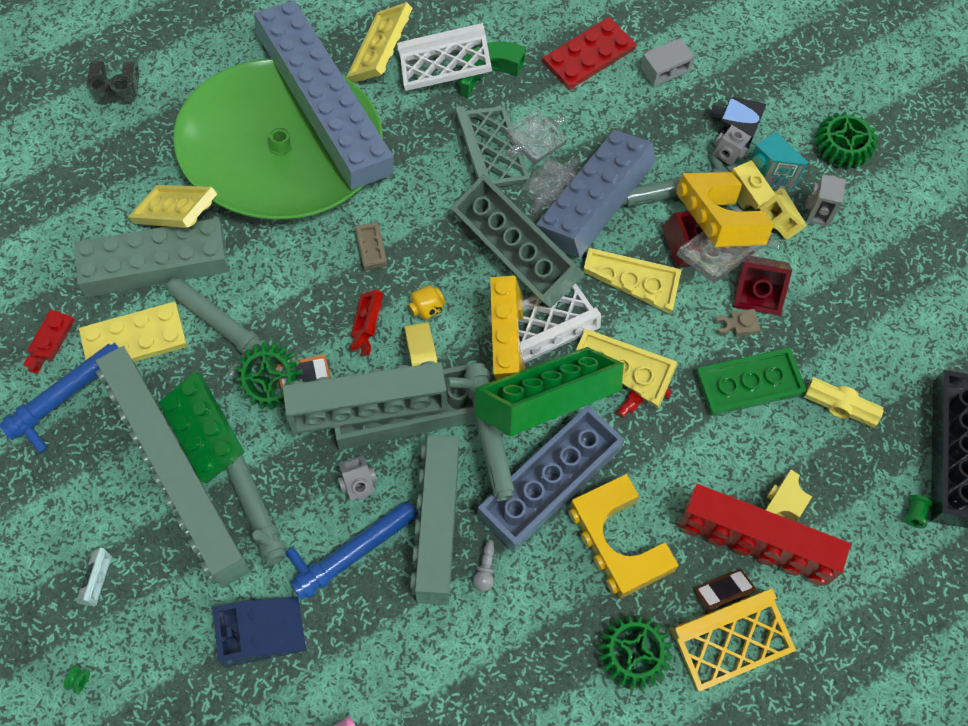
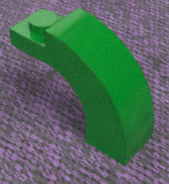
(504, 57)

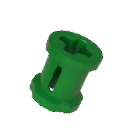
(918, 511)

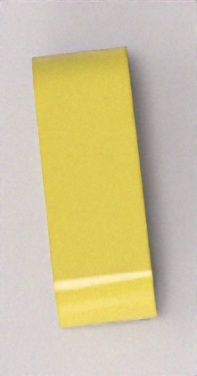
(420, 343)

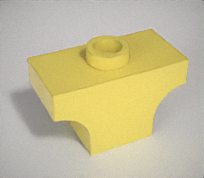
(754, 189)
(784, 214)
(788, 498)

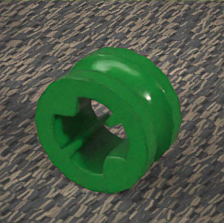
(76, 679)

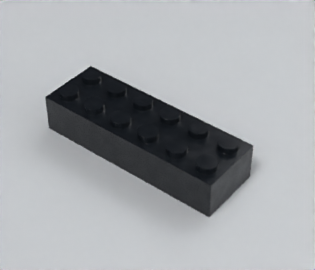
(950, 449)

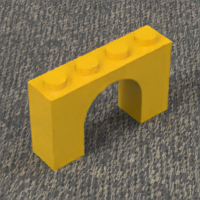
(723, 227)
(506, 310)
(624, 572)

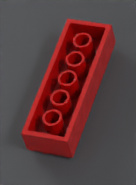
(764, 535)

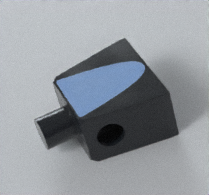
(740, 113)

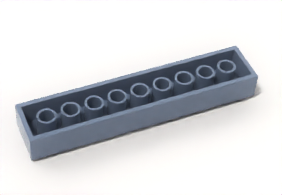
(324, 95)

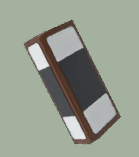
(724, 590)

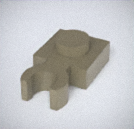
(741, 322)

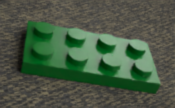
(750, 381)
(201, 427)

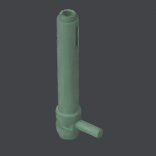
(666, 189)
(216, 319)
(491, 437)
(264, 533)

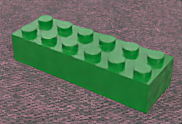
(548, 390)

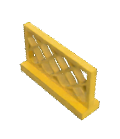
(721, 617)

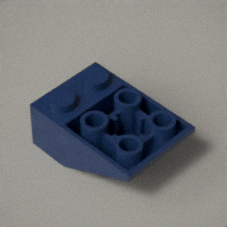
(258, 630)

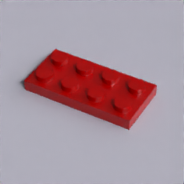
(589, 53)

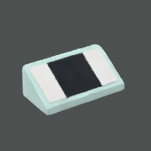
(94, 577)

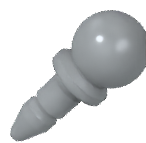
(483, 578)

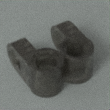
(120, 87)

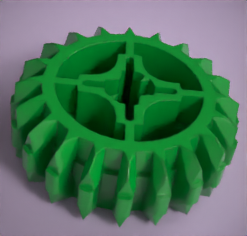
(849, 134)
(269, 385)
(647, 657)

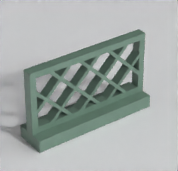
(471, 146)

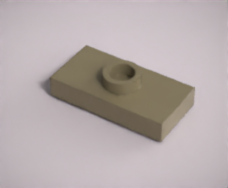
(371, 246)

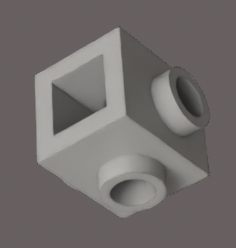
(731, 145)
(357, 478)

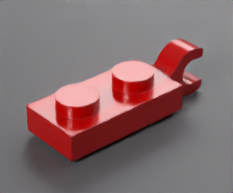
(365, 321)
(48, 340)

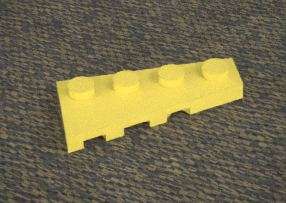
(639, 278)
(643, 370)

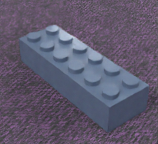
(597, 192)
(551, 478)

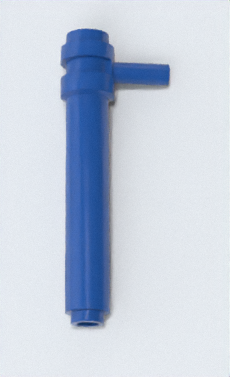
(29, 414)
(320, 573)

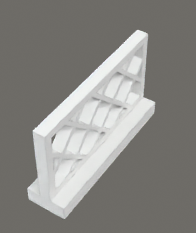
(443, 45)
(556, 334)

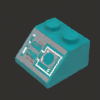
(778, 162)

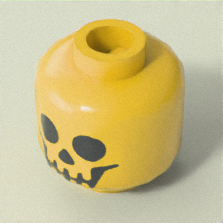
(426, 302)

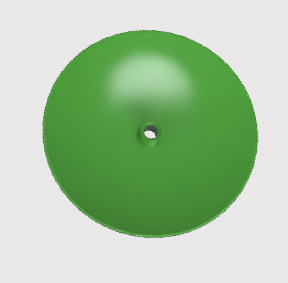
(257, 145)

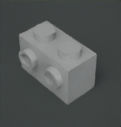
(667, 62)
(825, 200)

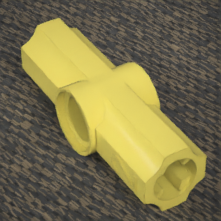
(844, 402)

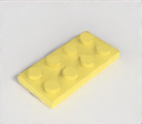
(379, 43)
(173, 205)
(141, 333)

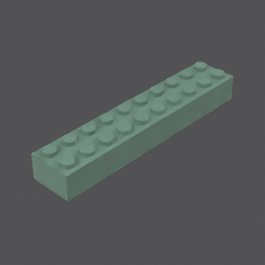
(171, 469)

